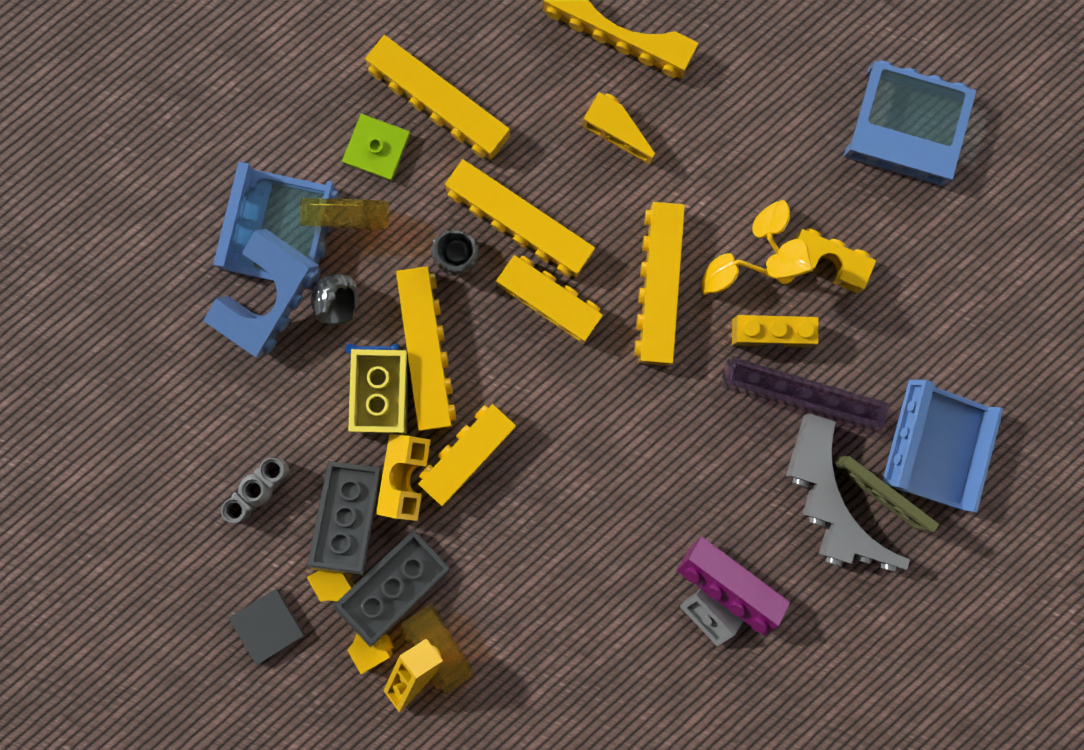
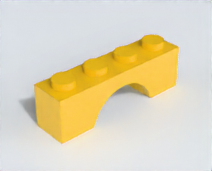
(331, 587)

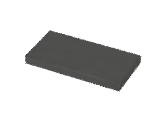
(345, 518)
(391, 588)

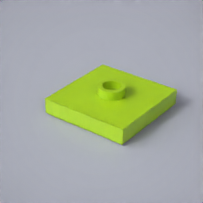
(376, 147)

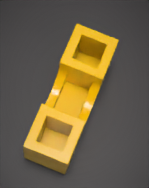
(852, 266)
(783, 330)
(396, 495)

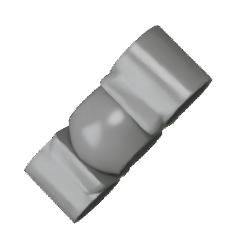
(244, 496)

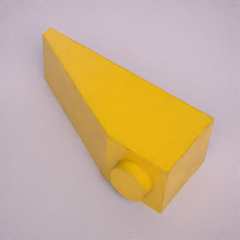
(612, 122)
(412, 673)

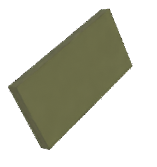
(884, 494)

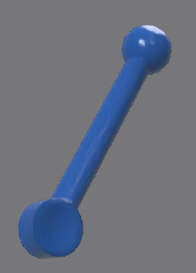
(351, 346)

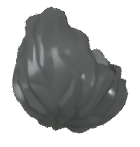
(455, 252)
(335, 299)

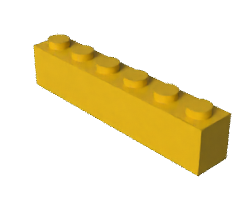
(437, 97)
(518, 218)
(660, 284)
(424, 349)

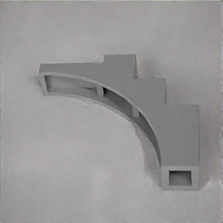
(843, 536)

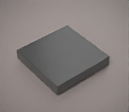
(266, 626)

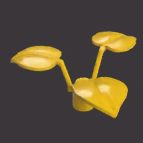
(785, 265)

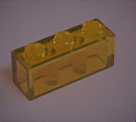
(429, 625)

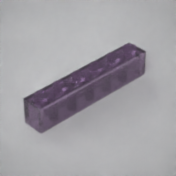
(804, 394)

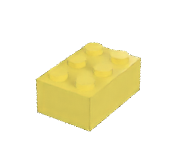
(378, 391)

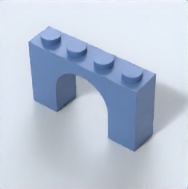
(291, 275)

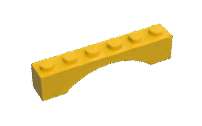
(665, 51)

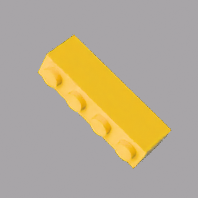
(549, 299)
(467, 454)

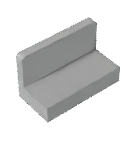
(711, 617)

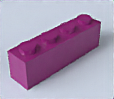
(733, 586)

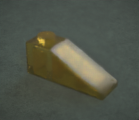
(345, 213)

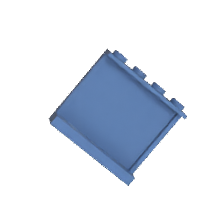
(942, 446)

